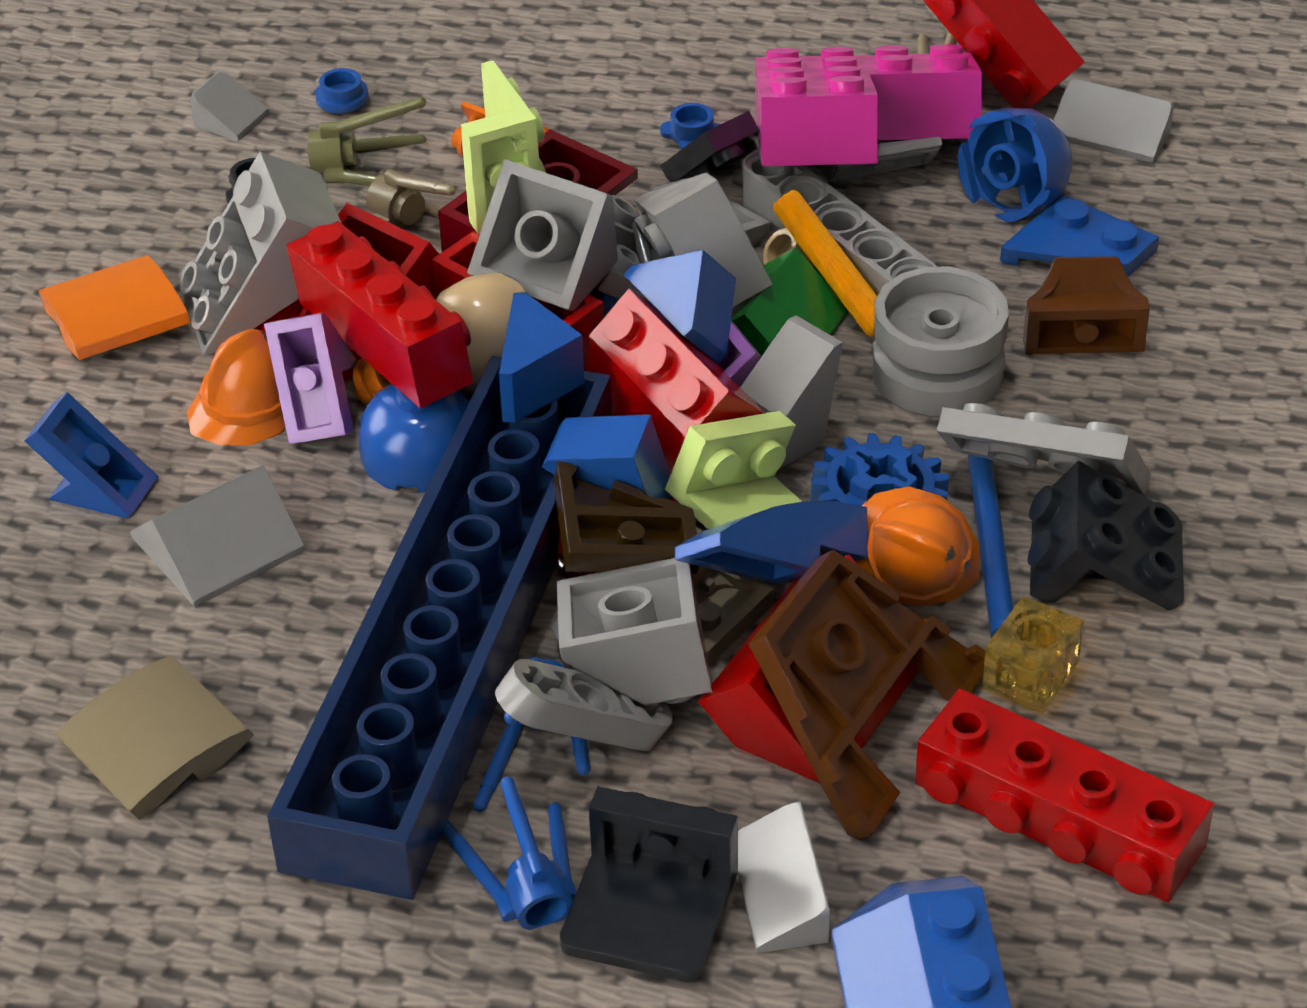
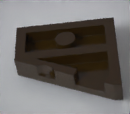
(616, 526)

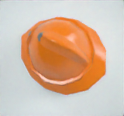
(238, 394)
(920, 546)

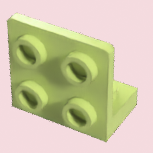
(506, 132)
(731, 468)

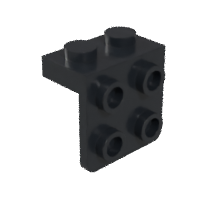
(1104, 527)
(652, 885)

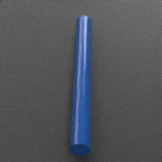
(991, 541)

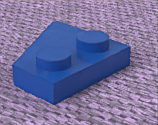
(1078, 230)

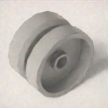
(939, 339)

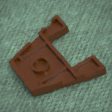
(831, 662)

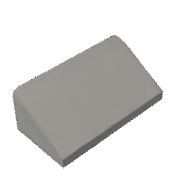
(1114, 120)
(891, 156)
(782, 882)

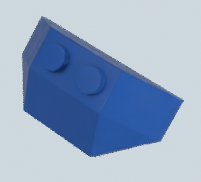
(921, 949)

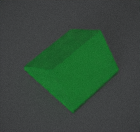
(795, 292)

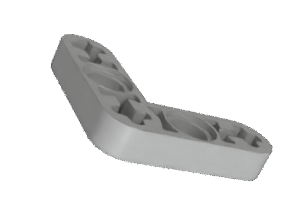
(579, 705)

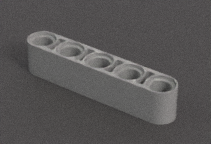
(866, 242)

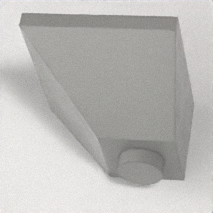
(636, 631)

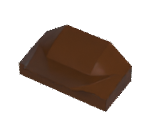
(1086, 309)

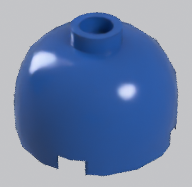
(1015, 151)
(405, 442)

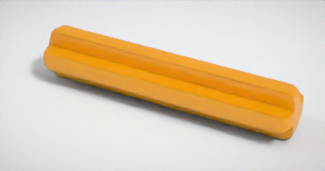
(828, 258)

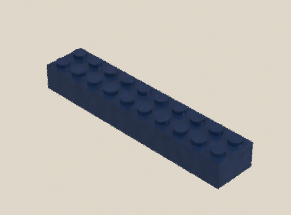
(429, 654)

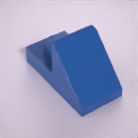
(95, 464)

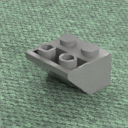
(696, 218)

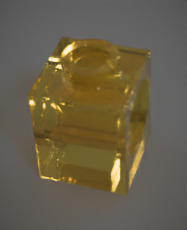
(1032, 654)

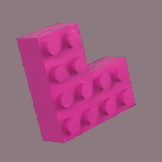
(843, 103)

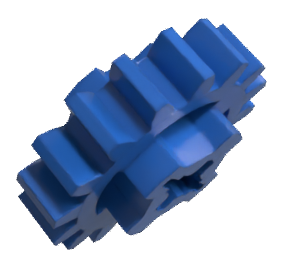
(874, 468)

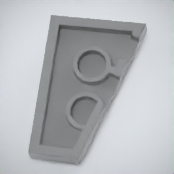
(1021, 442)

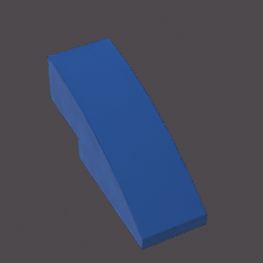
(780, 540)

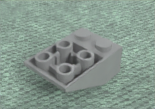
(245, 262)

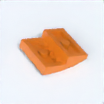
(114, 307)

